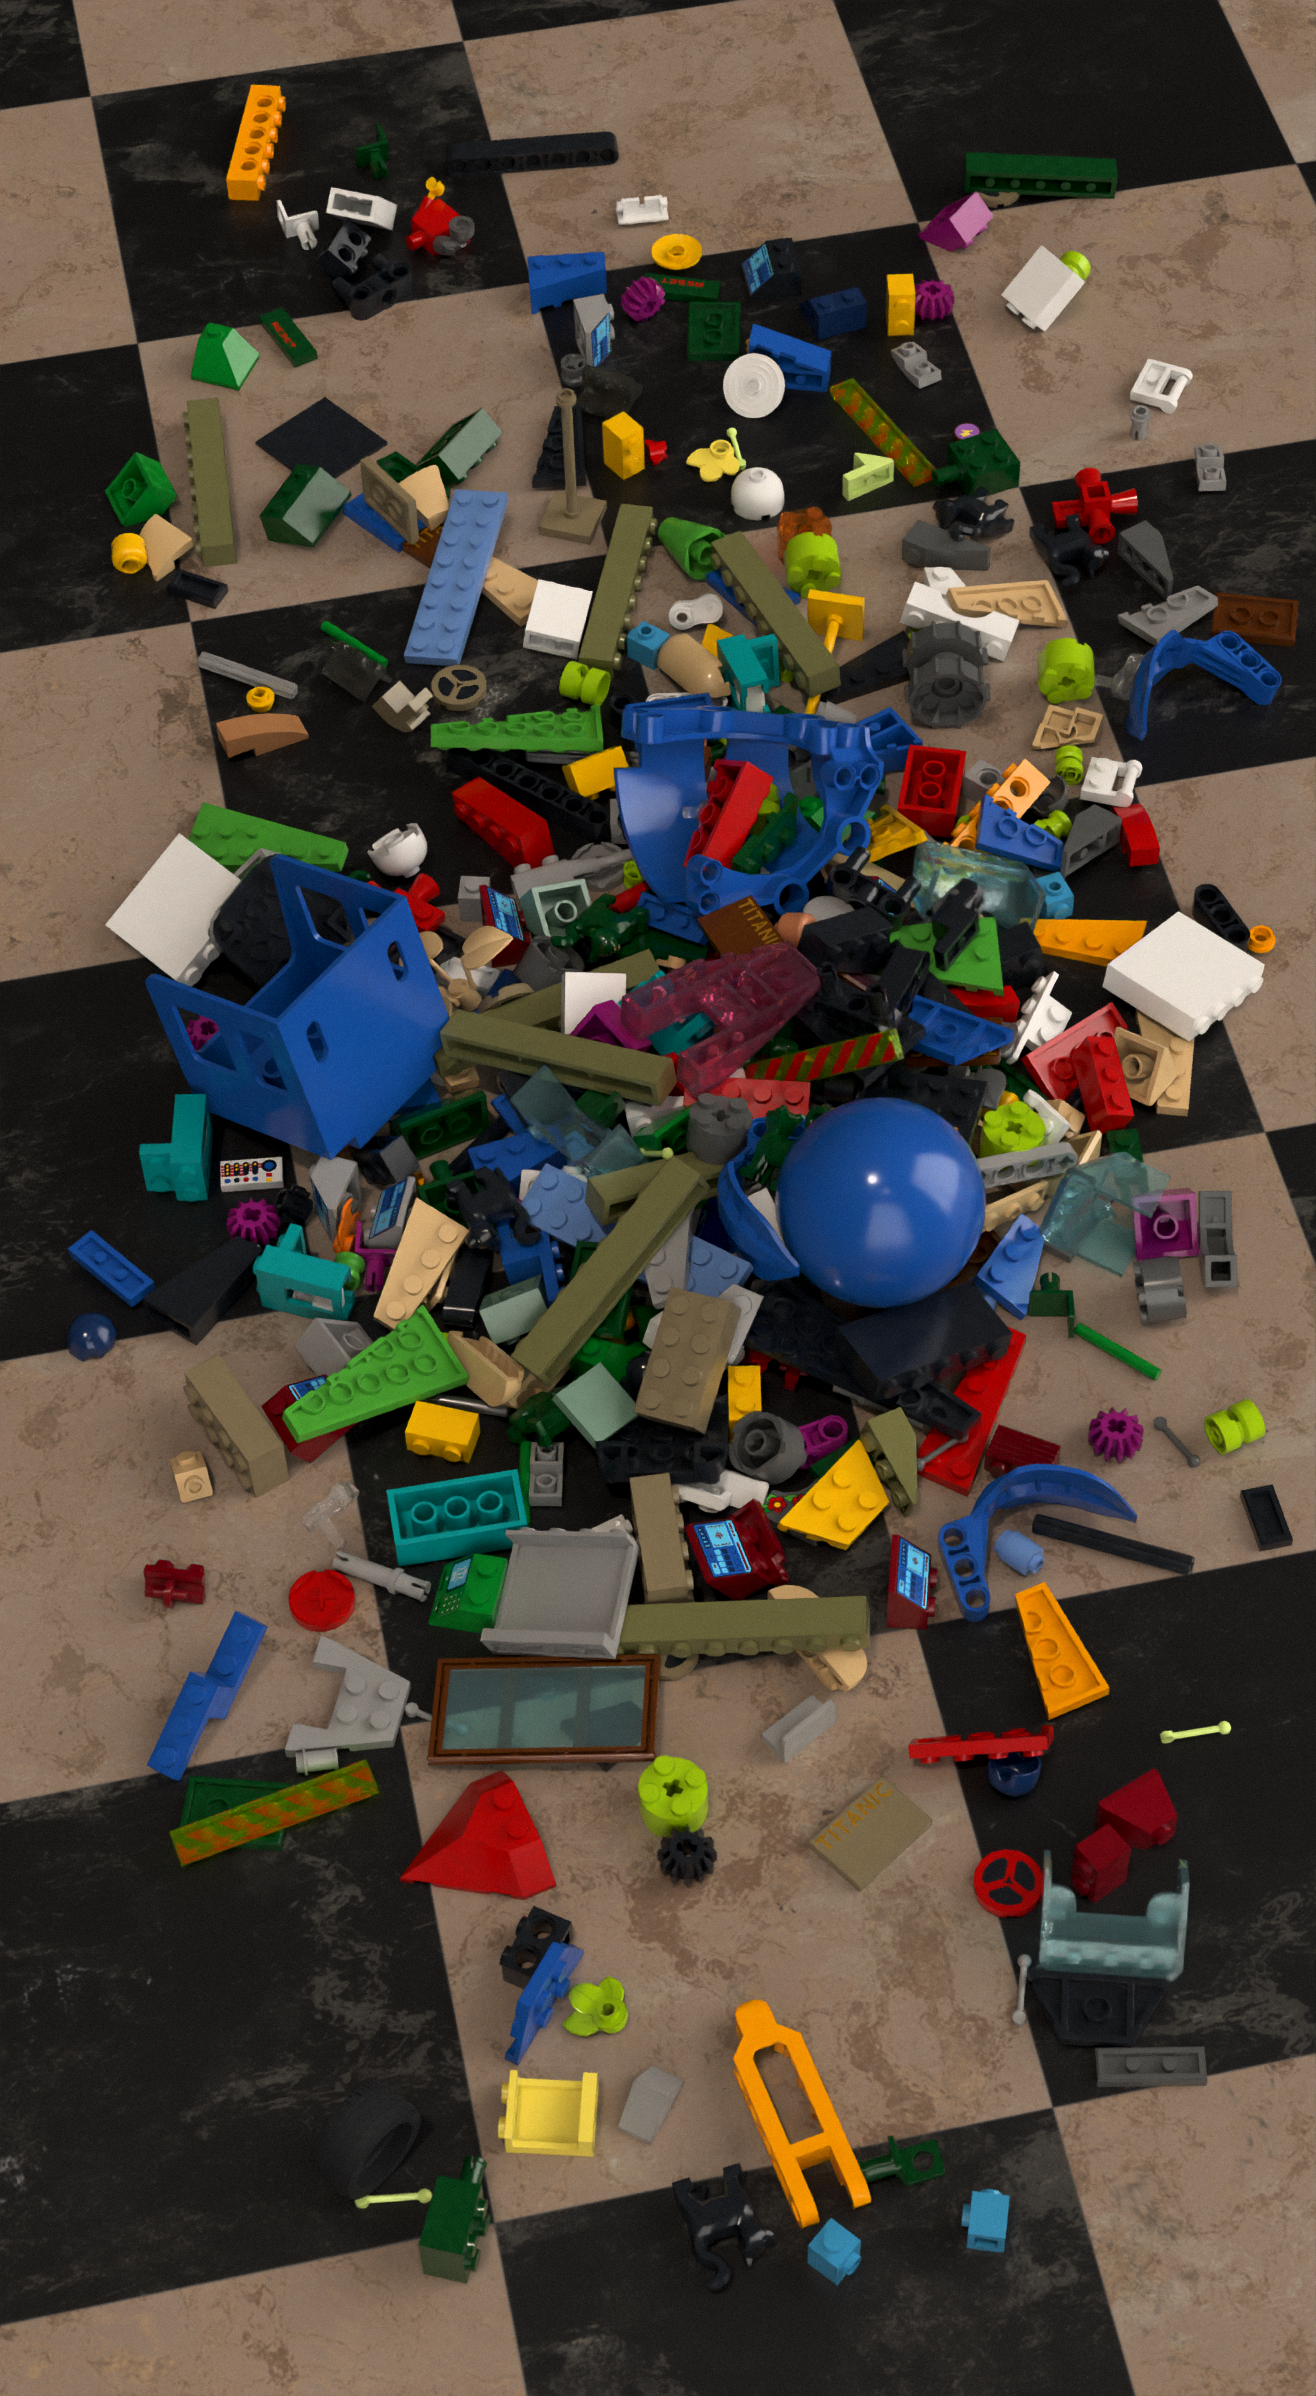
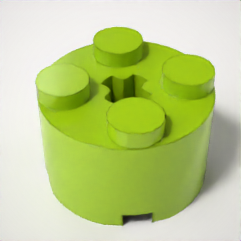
(812, 563)
(1066, 670)
(1011, 1130)
(673, 1795)

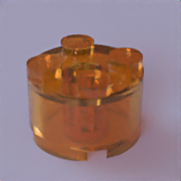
(799, 522)

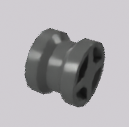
(572, 368)

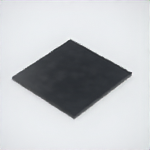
(322, 438)

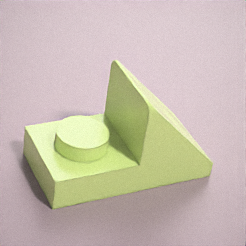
(868, 474)

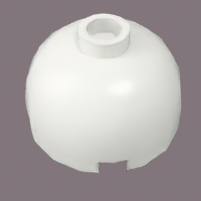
(757, 493)
(400, 852)

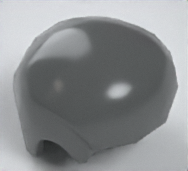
(1052, 798)

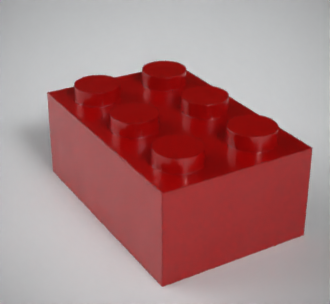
(932, 788)

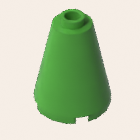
(689, 544)

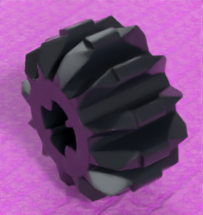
(690, 1867)

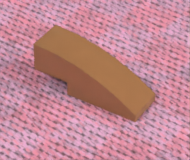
(260, 733)

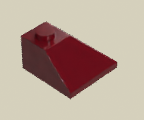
(1139, 1812)

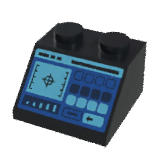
(772, 271)

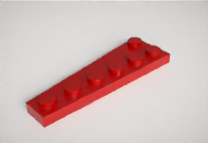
(983, 1390)

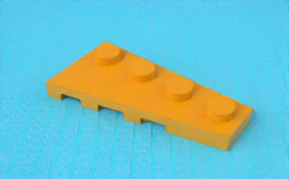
(1088, 940)
(1058, 1656)

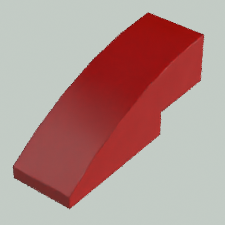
(1137, 835)
(986, 1004)

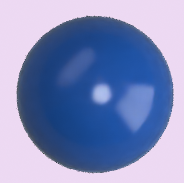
(880, 1202)

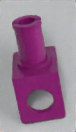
(375, 1261)

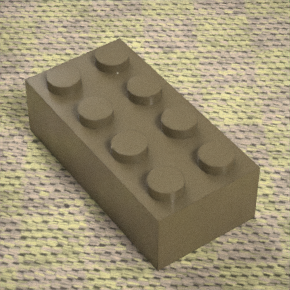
(687, 1360)
(236, 1426)
(661, 1540)

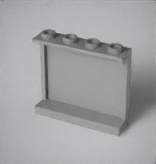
(564, 1593)

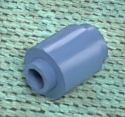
(1019, 1552)

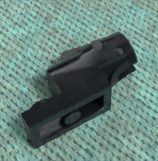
(956, 921)

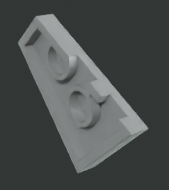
(670, 1264)

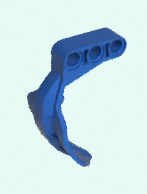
(1222, 655)
(746, 1227)
(1021, 1486)

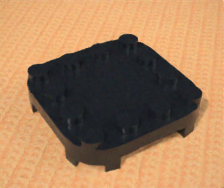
(252, 927)
(659, 1448)

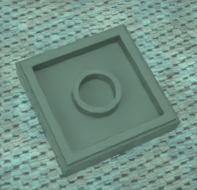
(596, 1405)

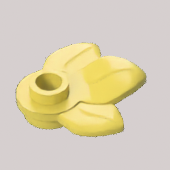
(715, 461)

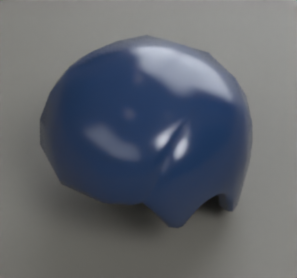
(91, 1336)
(1013, 1774)

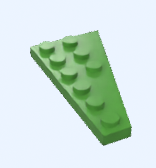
(525, 731)
(235, 837)
(975, 967)
(386, 1375)

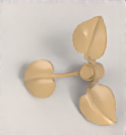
(478, 950)

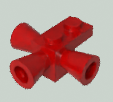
(1095, 506)
(420, 893)

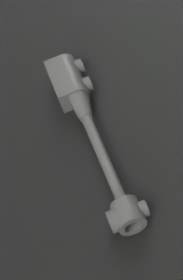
(560, 871)

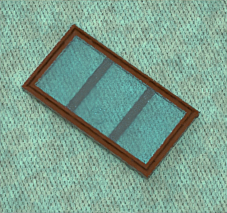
(545, 1710)

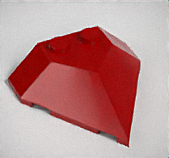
(485, 1845)

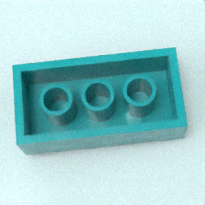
(455, 1517)

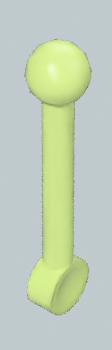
(731, 433)
(666, 1153)
(1168, 1736)
(423, 2196)

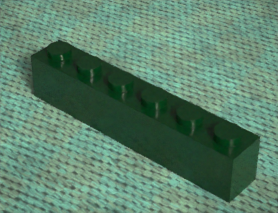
(1040, 175)

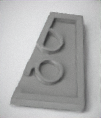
(1174, 614)

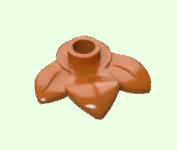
(346, 1230)

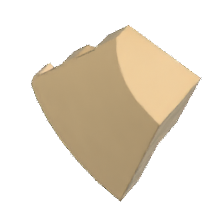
(429, 494)
(163, 545)
(1067, 727)

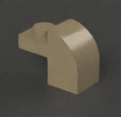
(402, 708)

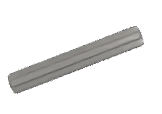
(247, 675)

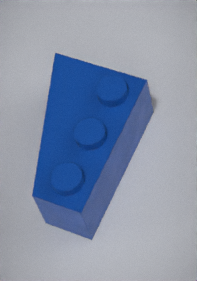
(565, 277)
(801, 363)
(890, 738)
(515, 1155)

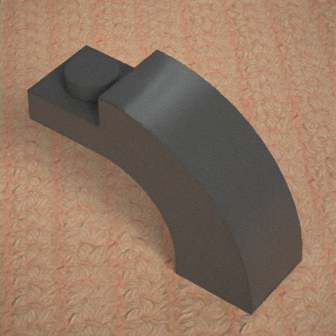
(1215, 1239)

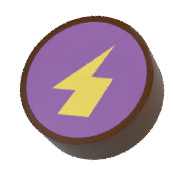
(965, 430)

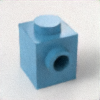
(645, 643)
(1058, 899)
(986, 2220)
(834, 2252)

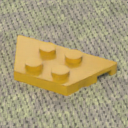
(892, 834)
(840, 1502)

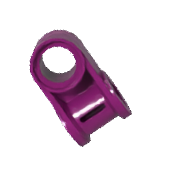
(816, 1438)

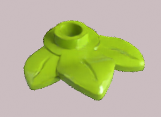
(592, 2006)

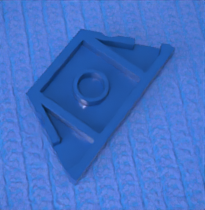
(955, 1034)
(536, 2001)

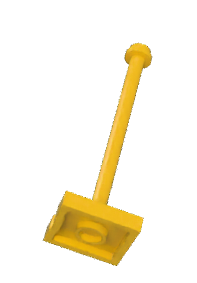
(834, 617)

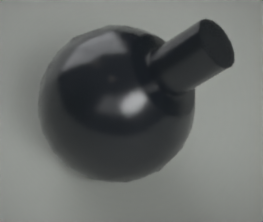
(636, 1369)

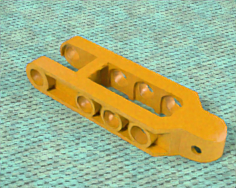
(758, 2030)

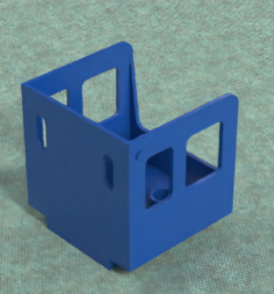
(331, 1035)

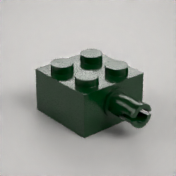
(979, 462)
(434, 1192)
(455, 2224)

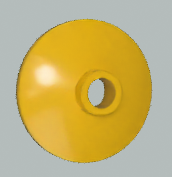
(676, 251)

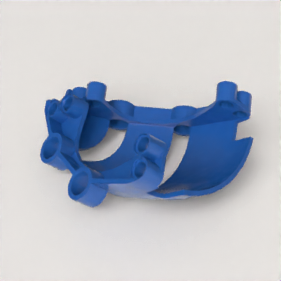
(674, 777)

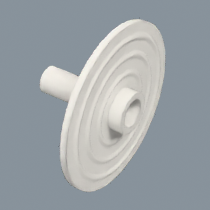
(754, 385)

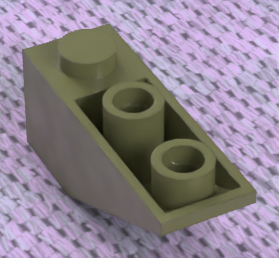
(893, 1449)

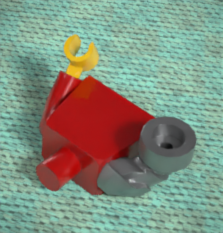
(438, 225)

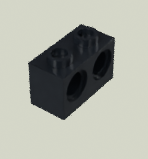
(343, 250)
(385, 1160)
(530, 1948)

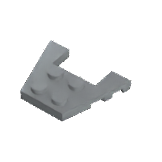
(366, 1707)

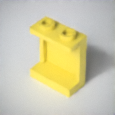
(549, 2115)

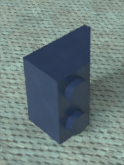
(836, 313)

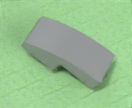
(914, 364)
(1210, 467)
(546, 1474)

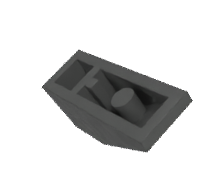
(933, 547)
(1146, 553)
(1090, 836)

